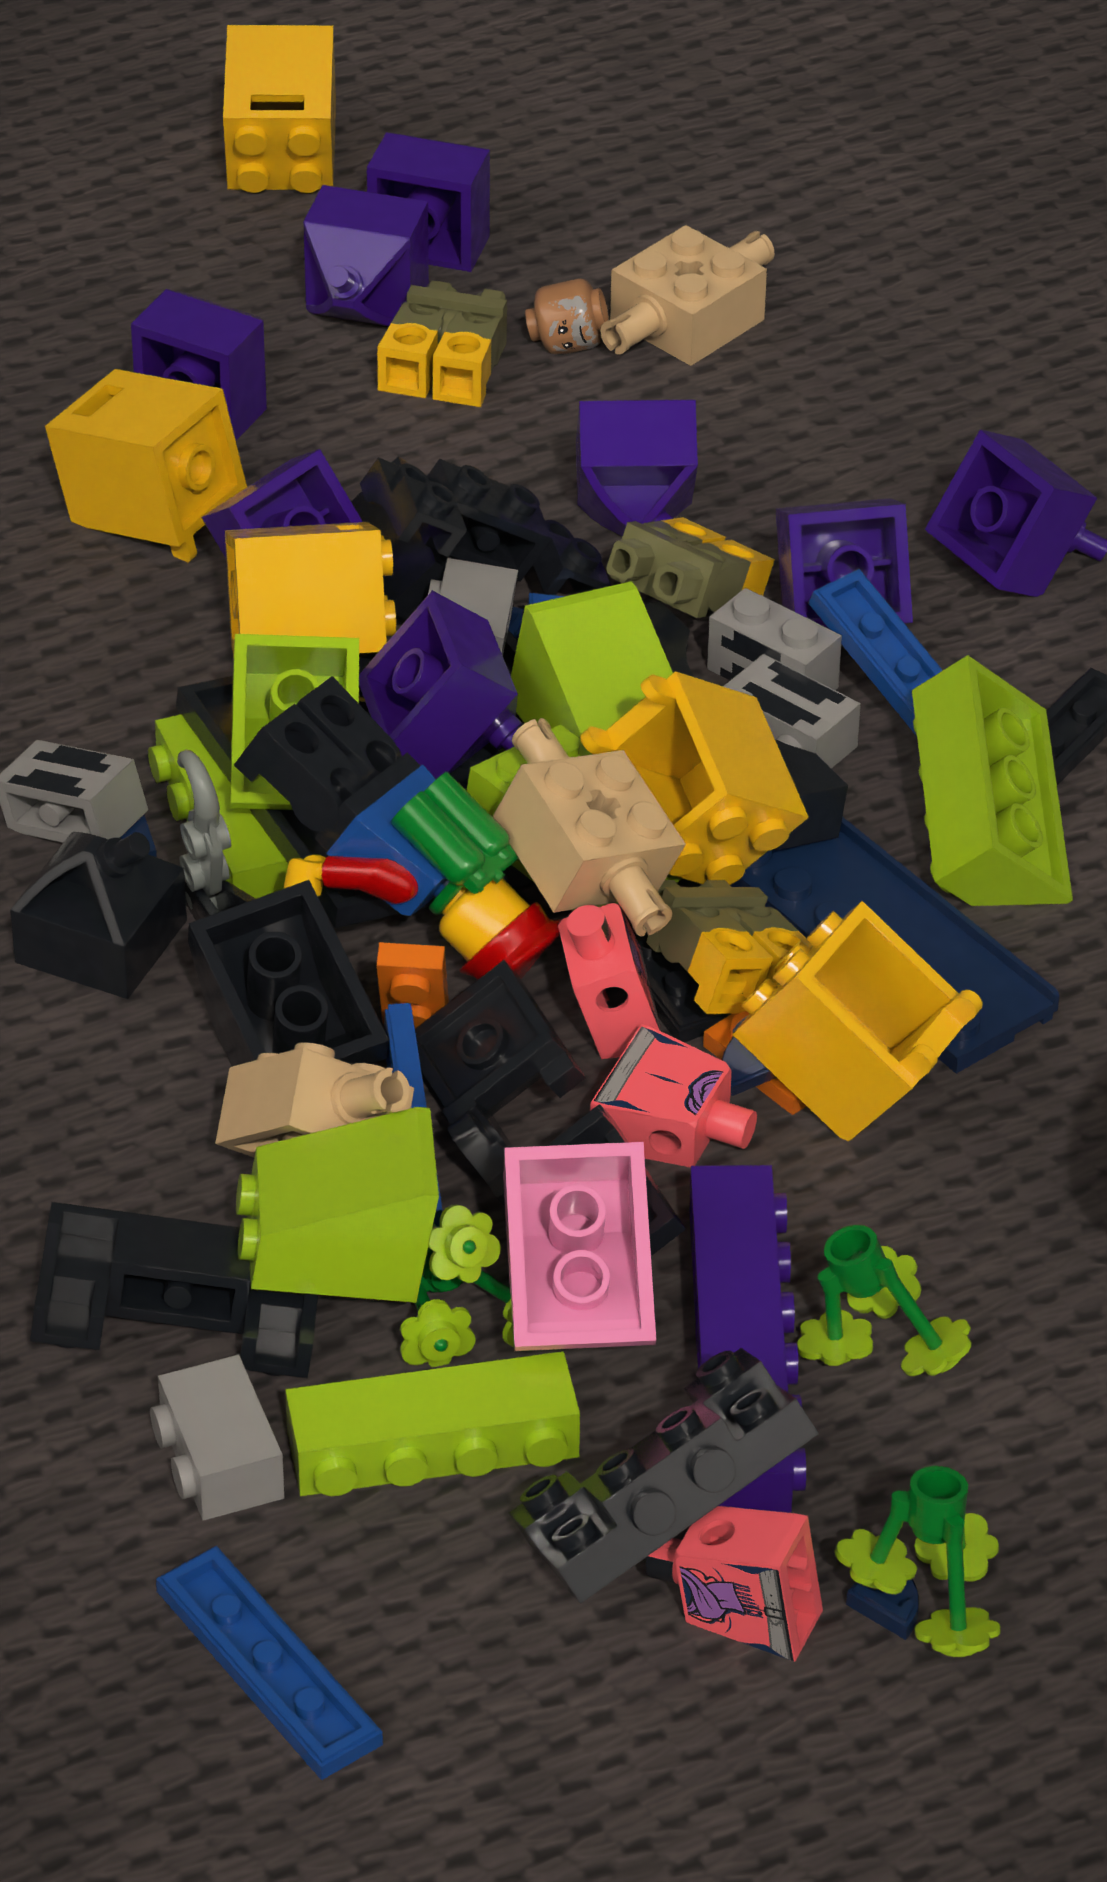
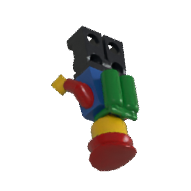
(396, 829)

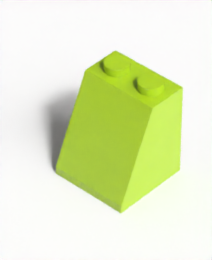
(586, 658)
(342, 1209)

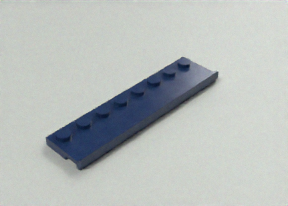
(843, 871)

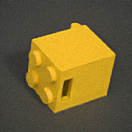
(279, 107)
(146, 458)
(311, 582)
(710, 770)
(853, 1020)

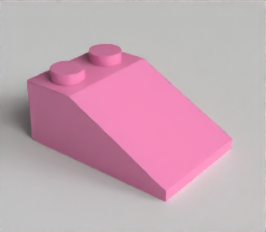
(578, 1246)

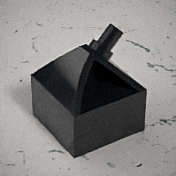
(100, 912)

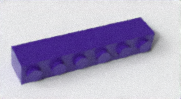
(740, 1296)

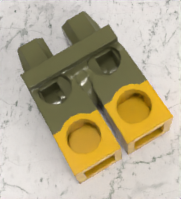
(443, 336)
(687, 565)
(723, 940)

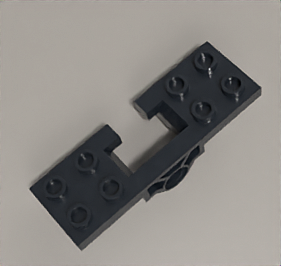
(488, 1052)

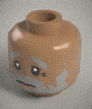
(567, 316)

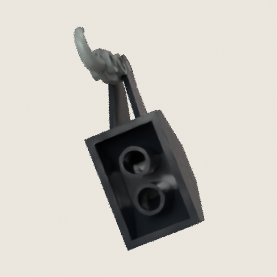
(267, 962)

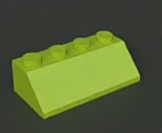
(989, 790)

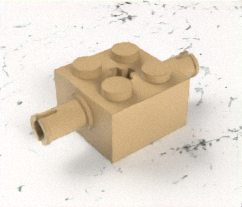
(688, 294)
(589, 829)
(302, 1095)

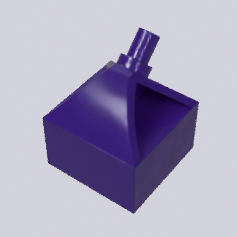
(451, 180)
(363, 253)
(207, 346)
(635, 460)
(292, 495)
(1014, 515)
(838, 538)
(442, 687)

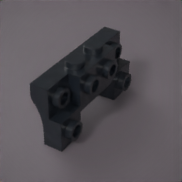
(482, 523)
(164, 1274)
(668, 1479)

